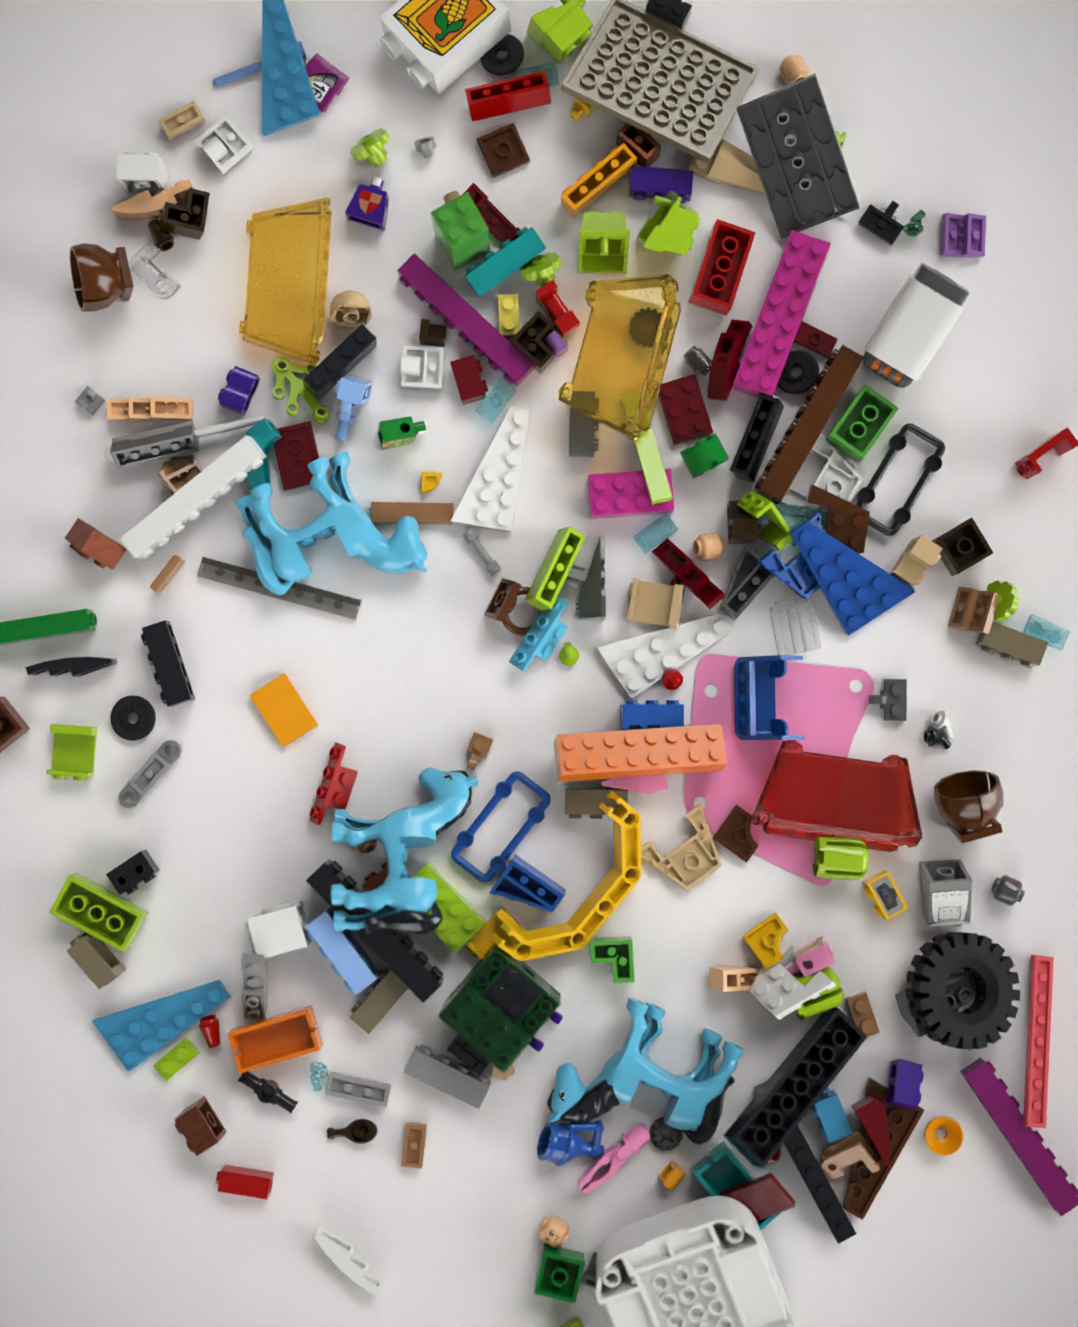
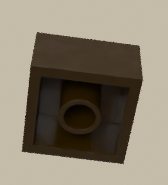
(962, 547)

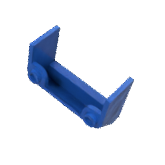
(756, 698)

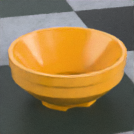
(947, 1144)

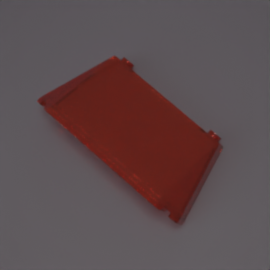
(839, 797)

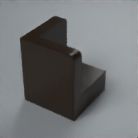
(432, 334)

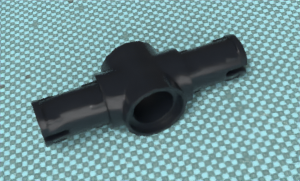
(277, 1098)

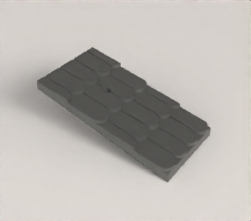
(804, 174)

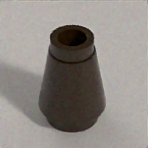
(162, 239)

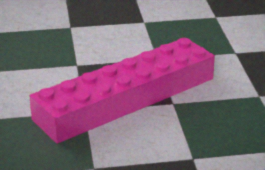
(781, 315)

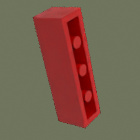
(508, 96)

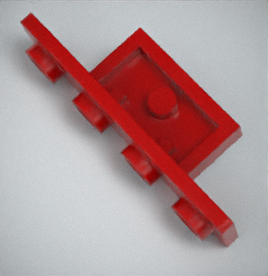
(335, 786)

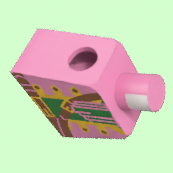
(817, 952)

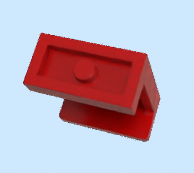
(1061, 442)

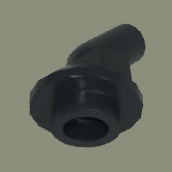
(932, 737)

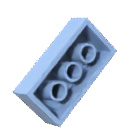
(343, 951)

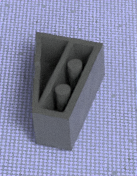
(744, 584)

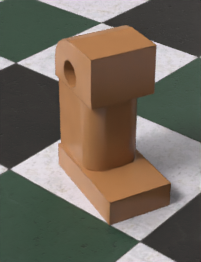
(847, 1152)

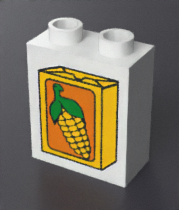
(442, 36)

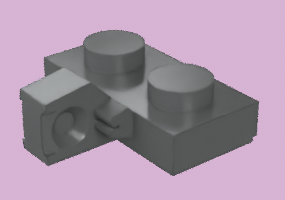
(892, 699)

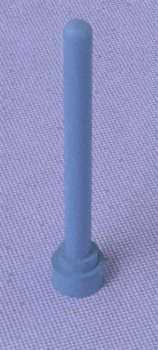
(246, 71)

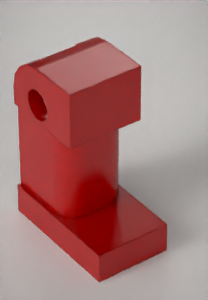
(553, 306)

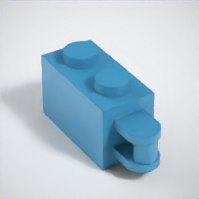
(831, 1117)

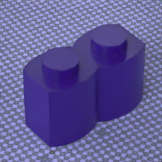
(238, 390)

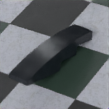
(76, 665)

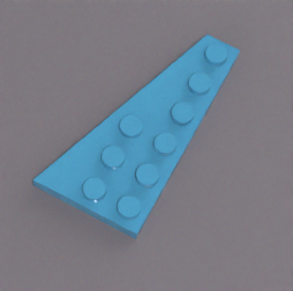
(285, 81)
(149, 1026)

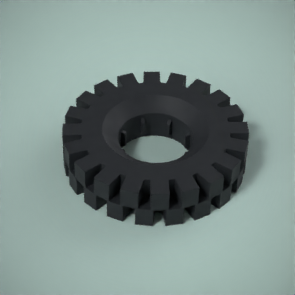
(993, 997)

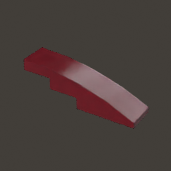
(688, 573)

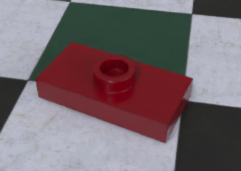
(815, 340)

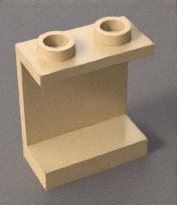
(655, 603)

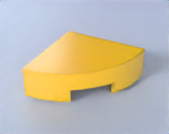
(430, 481)

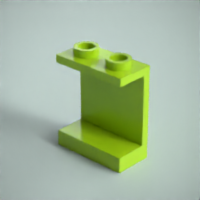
(776, 530)
(73, 751)

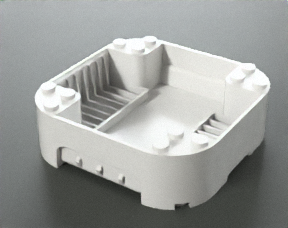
(691, 1270)

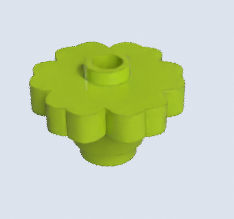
(372, 148)
(541, 268)
(1007, 601)

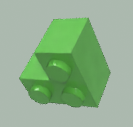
(618, 952)

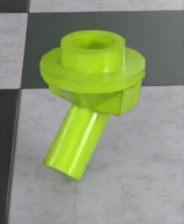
(568, 654)

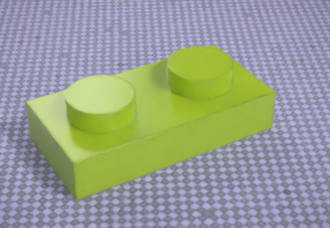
(176, 1058)

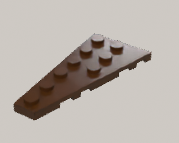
(864, 1184)

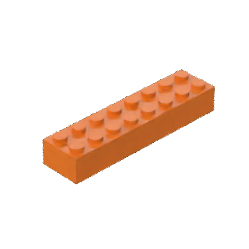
(639, 752)

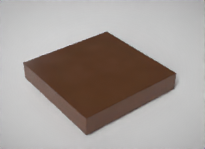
(503, 150)

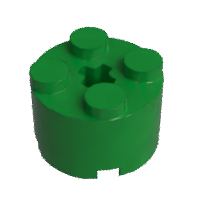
(704, 455)

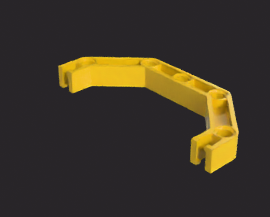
(590, 914)

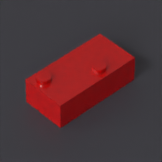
(721, 267)

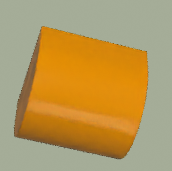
(672, 1175)

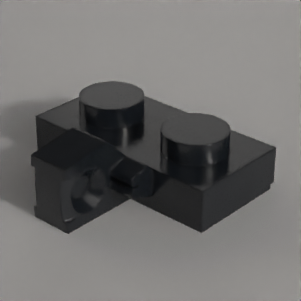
(882, 222)

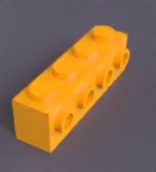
(598, 180)

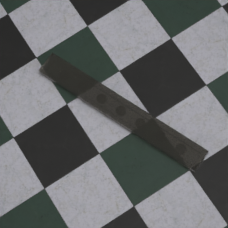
(297, 593)

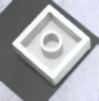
(141, 172)

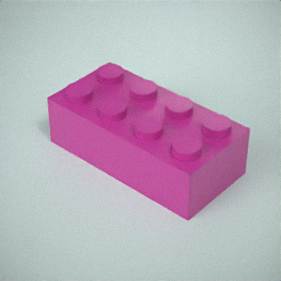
(624, 495)

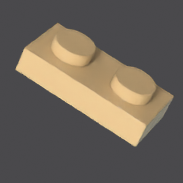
(182, 120)

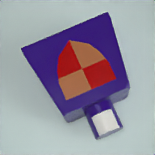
(369, 205)

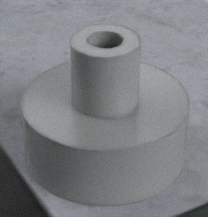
(425, 145)

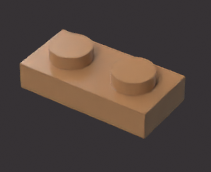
(862, 1013)
(414, 1145)

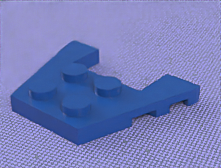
(795, 572)

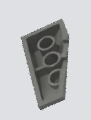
(593, 596)

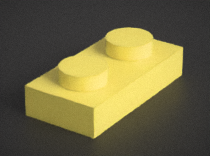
(508, 314)

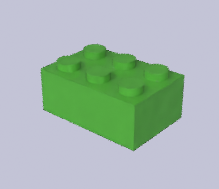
(862, 423)

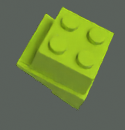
(561, 29)
(670, 227)
(603, 243)

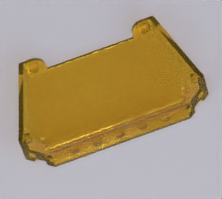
(288, 279)
(624, 352)

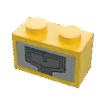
(885, 895)

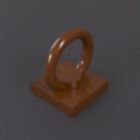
(504, 602)

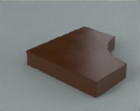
(736, 834)

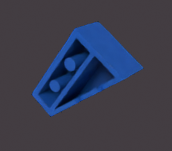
(651, 714)

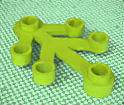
(296, 388)

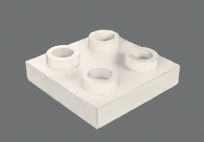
(224, 144)
(422, 367)

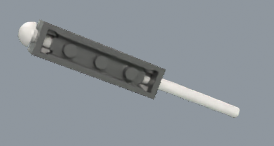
(166, 441)

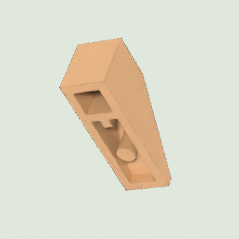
(732, 977)

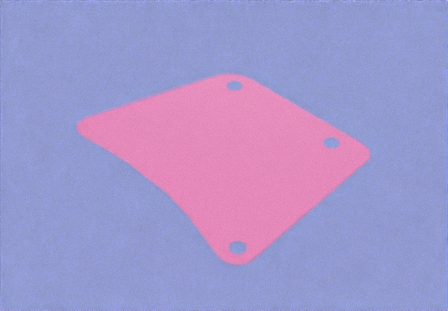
(813, 704)

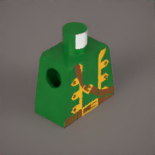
(392, 436)

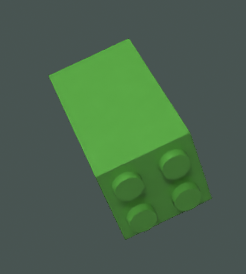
(461, 231)

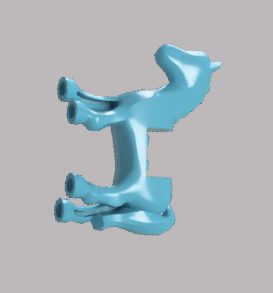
(280, 551)

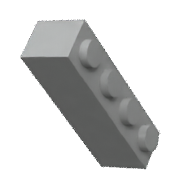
(447, 1076)

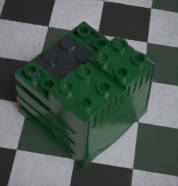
(500, 1007)

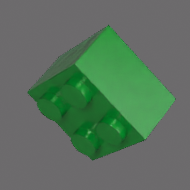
(559, 1273)

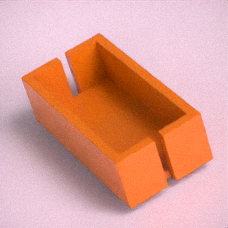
(275, 1039)

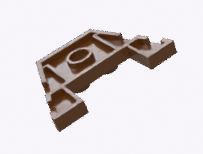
(844, 519)

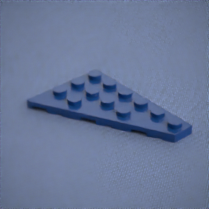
(848, 581)

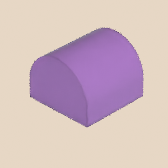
(555, 344)

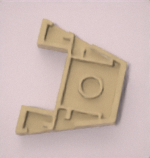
(692, 859)

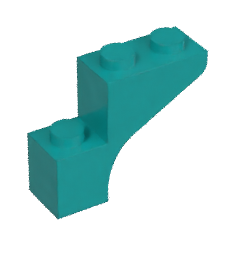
(265, 436)

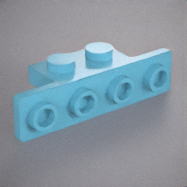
(541, 636)

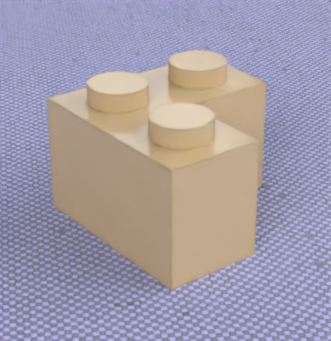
(917, 556)

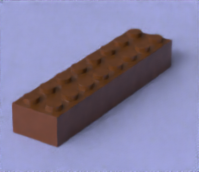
(810, 422)

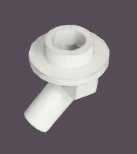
(939, 720)

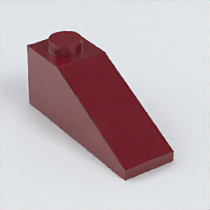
(875, 1123)

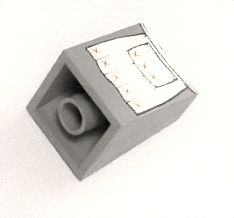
(945, 893)

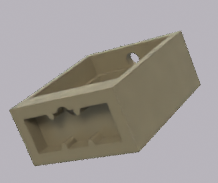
(95, 959)

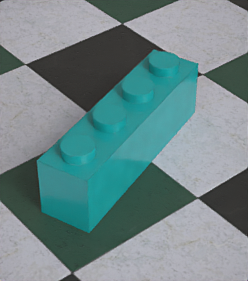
(505, 261)

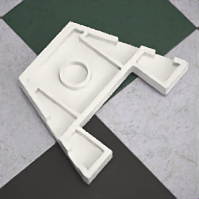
(835, 478)
(783, 992)

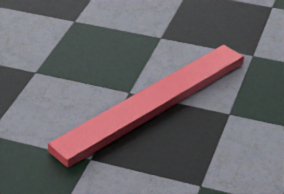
(1038, 1041)

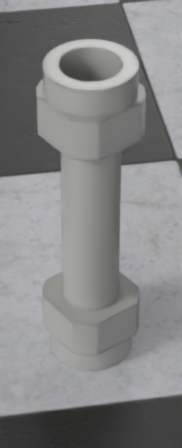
(472, 538)

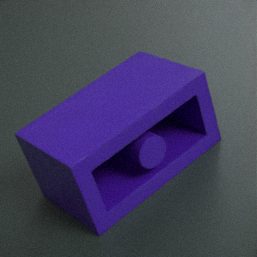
(904, 1084)

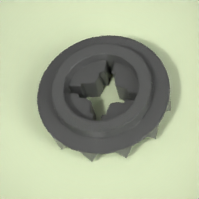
(656, 1135)

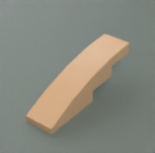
(149, 409)

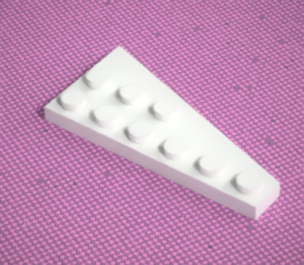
(494, 488)
(645, 658)

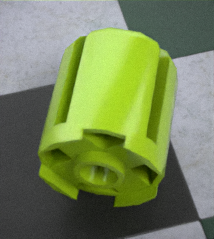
(840, 858)
(826, 1001)

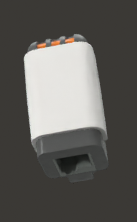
(914, 326)

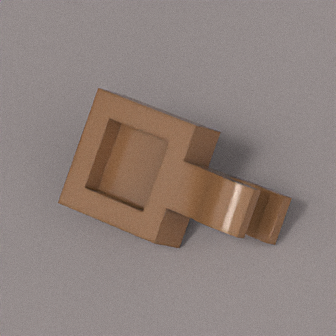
(479, 747)

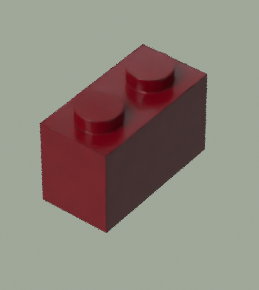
(468, 379)

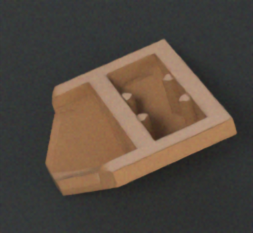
(179, 472)

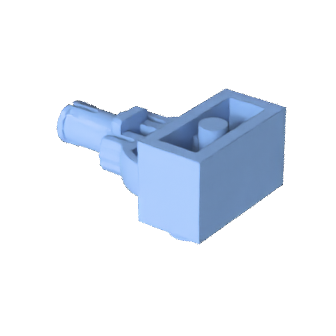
(351, 391)

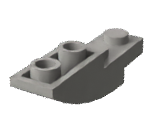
(255, 986)

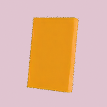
(284, 710)

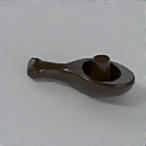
(358, 1131)

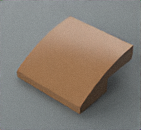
(973, 610)

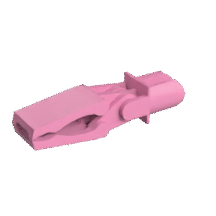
(615, 1156)

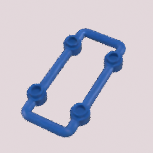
(466, 838)

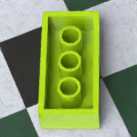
(99, 912)
(459, 917)

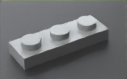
(358, 1089)

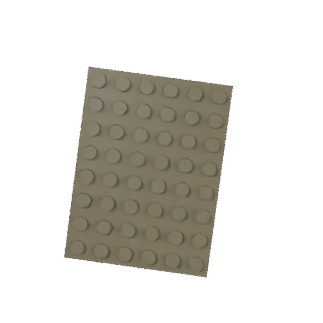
(660, 79)

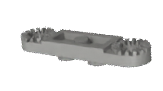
(150, 774)

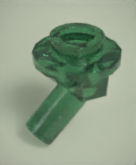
(914, 226)

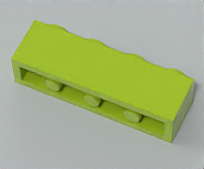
(555, 568)

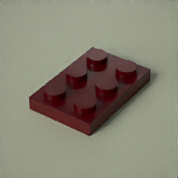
(684, 409)

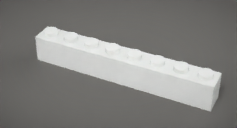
(194, 497)

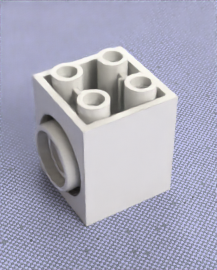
(278, 929)

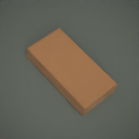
(167, 574)

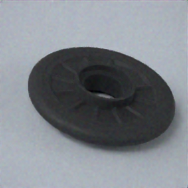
(504, 65)
(809, 373)
(120, 722)

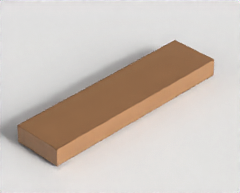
(423, 512)

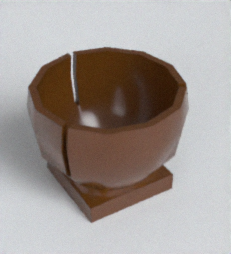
(100, 276)
(970, 803)

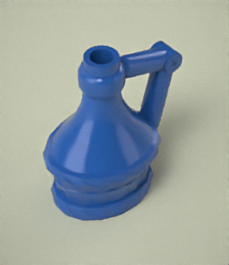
(562, 1142)

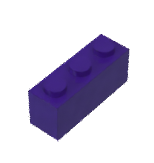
(653, 181)

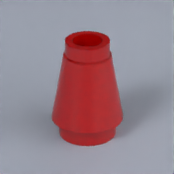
(211, 1031)

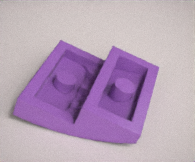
(963, 235)

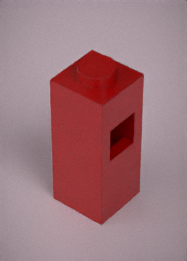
(245, 1181)

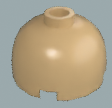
(349, 310)

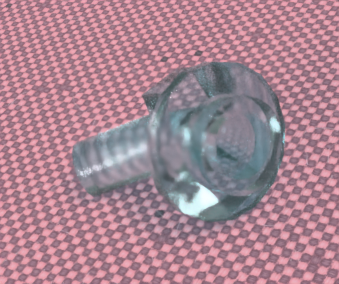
(317, 1070)

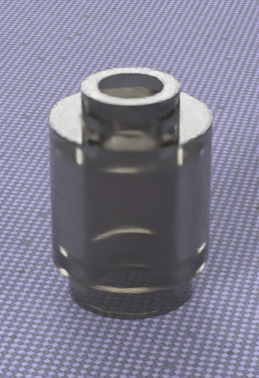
(698, 361)

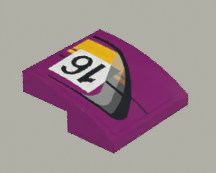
(325, 81)

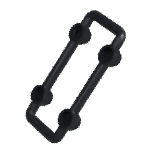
(931, 464)

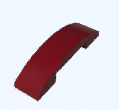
(496, 222)

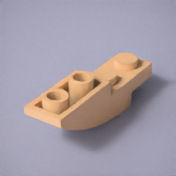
(147, 206)

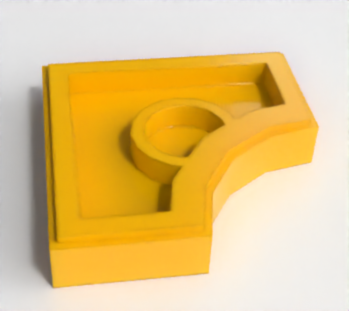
(766, 940)

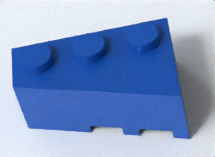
(528, 885)

